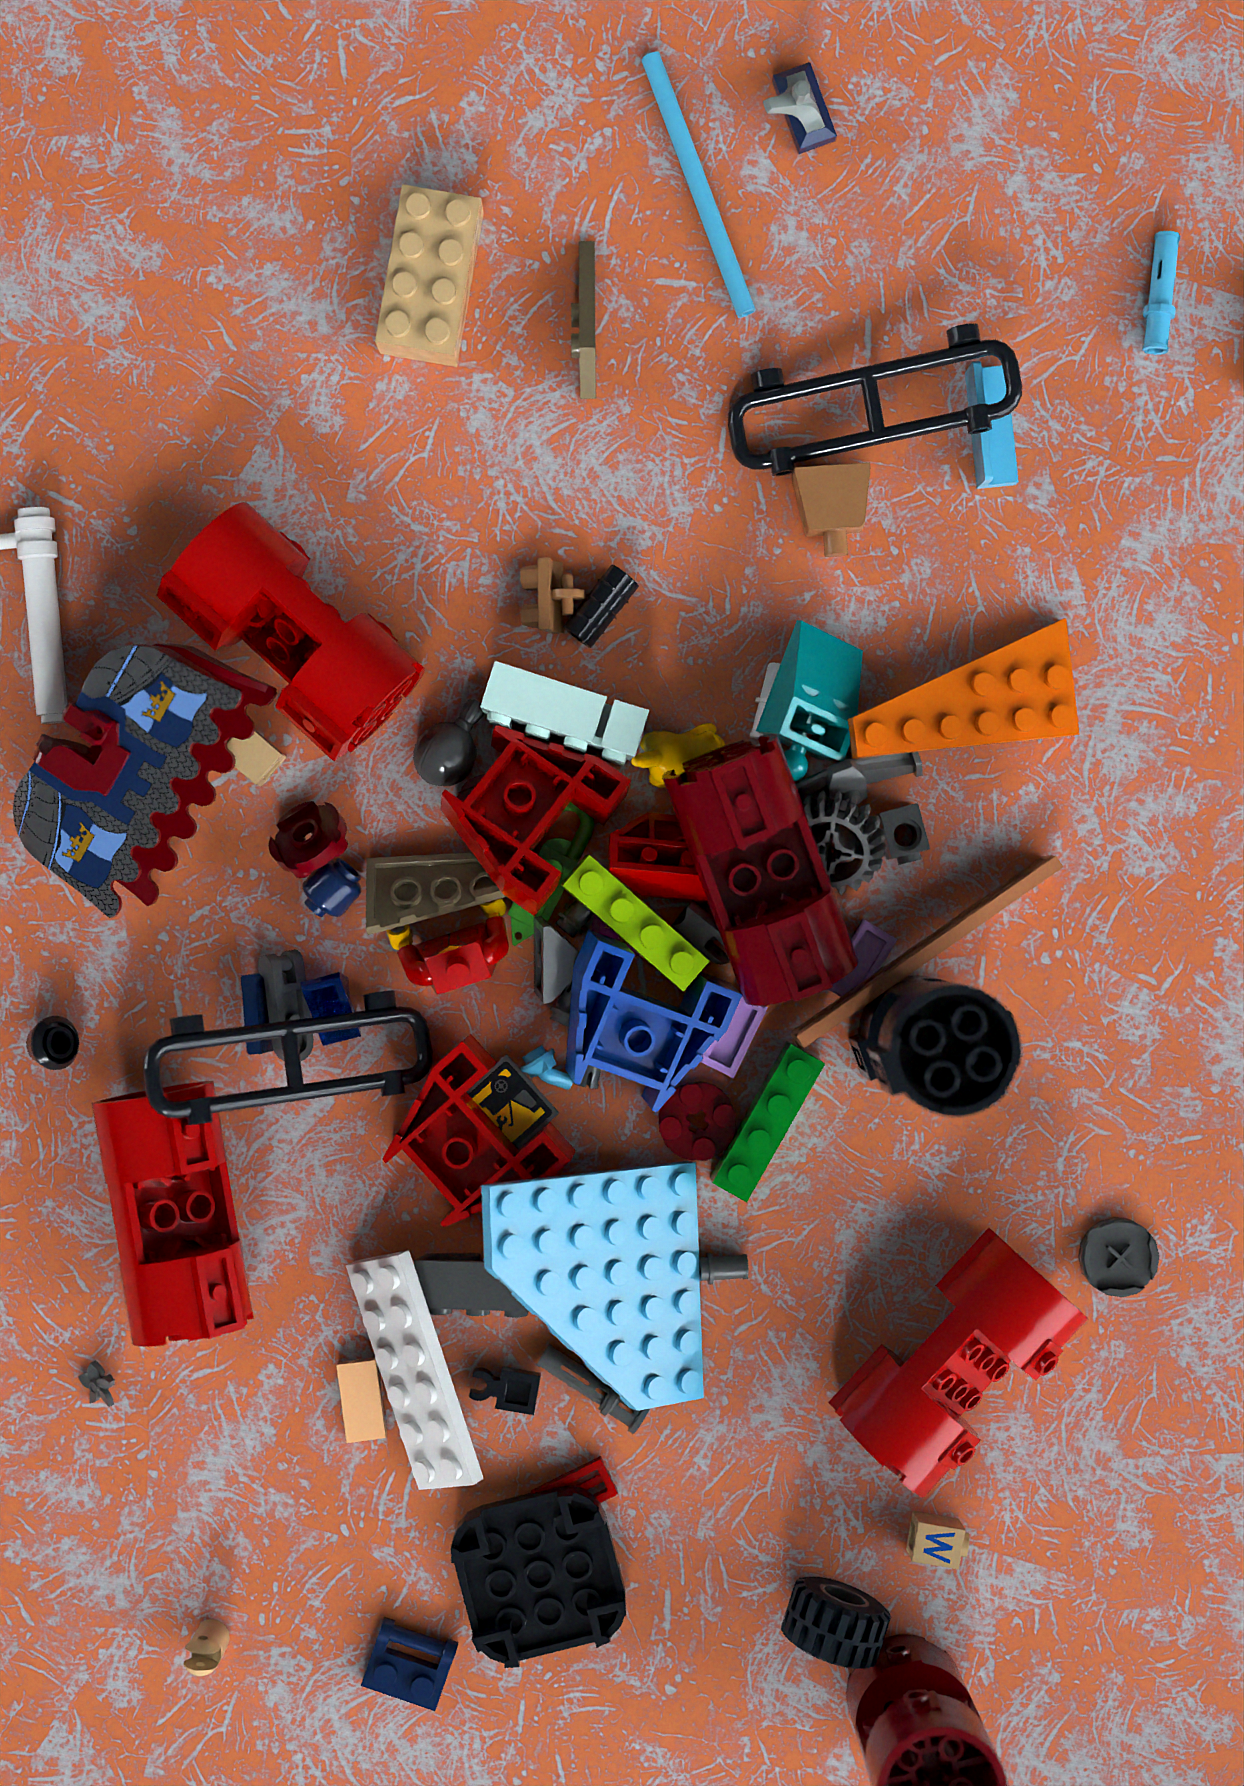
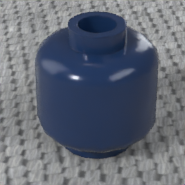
(332, 888)

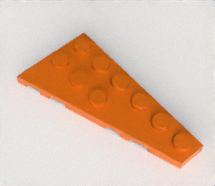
(995, 699)

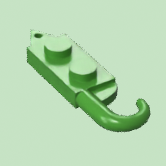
(563, 856)

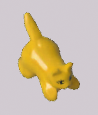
(669, 750)

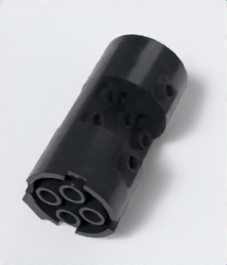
(938, 1045)

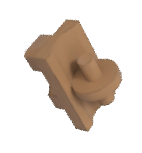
(554, 595)

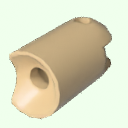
(207, 1647)

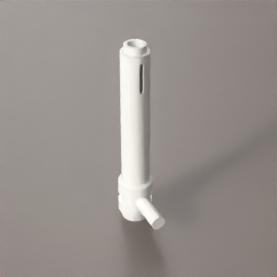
(37, 553)

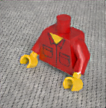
(457, 956)

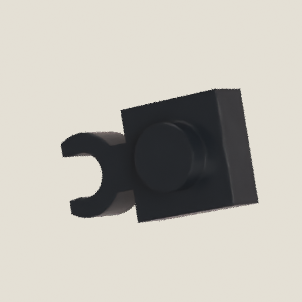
(514, 1390)

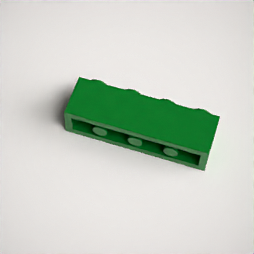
(766, 1121)

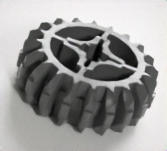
(862, 842)

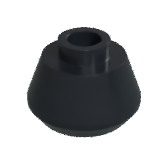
(53, 1043)

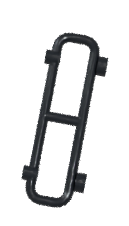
(963, 344)
(190, 1034)

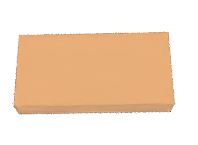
(361, 1400)

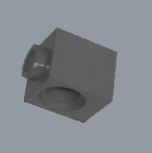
(911, 817)

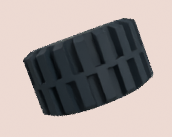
(835, 1622)

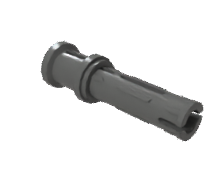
(608, 1404)

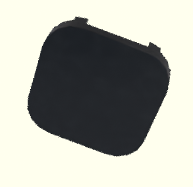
(539, 1574)

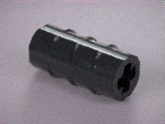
(601, 606)

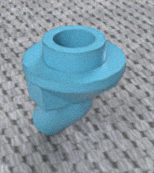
(539, 1064)

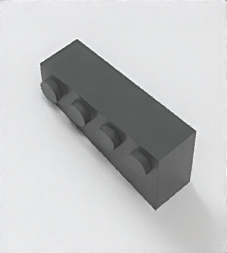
(463, 1284)

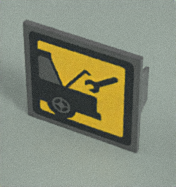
(512, 1102)

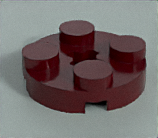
(301, 855)
(702, 1143)

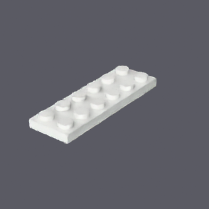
(414, 1371)

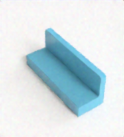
(994, 449)

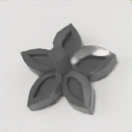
(98, 1383)

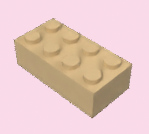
(429, 275)

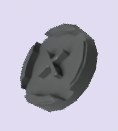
(1118, 1257)

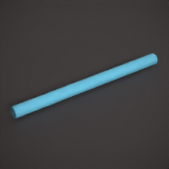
(698, 184)

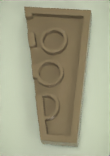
(423, 887)

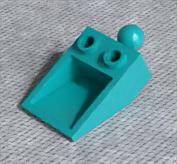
(815, 696)

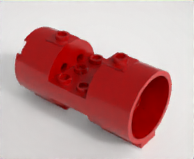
(248, 586)
(172, 1219)
(913, 1409)

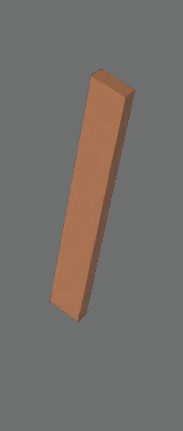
(925, 950)

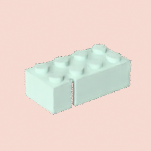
(563, 712)

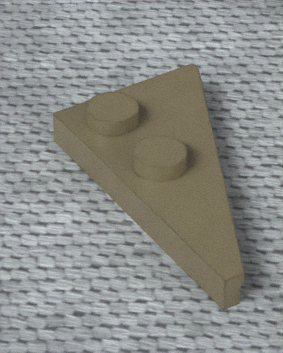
(584, 317)

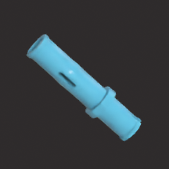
(1159, 308)

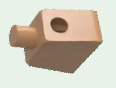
(832, 502)

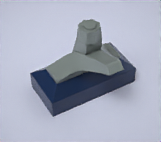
(803, 108)

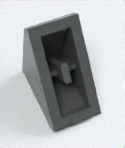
(552, 961)

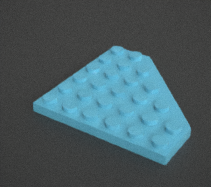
(608, 1271)

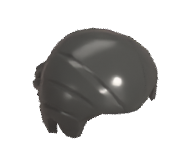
(446, 750)

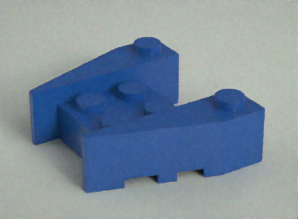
(635, 1032)

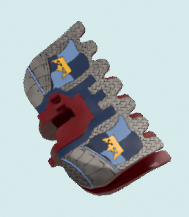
(120, 802)

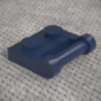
(407, 1675)

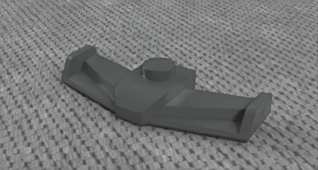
(854, 774)

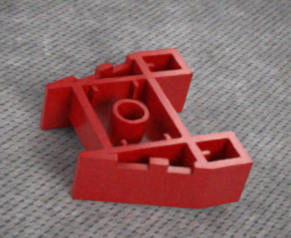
(521, 802)
(461, 1144)

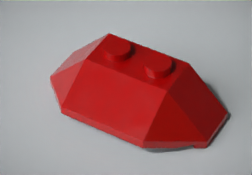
(654, 858)

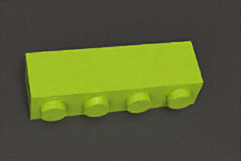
(634, 922)

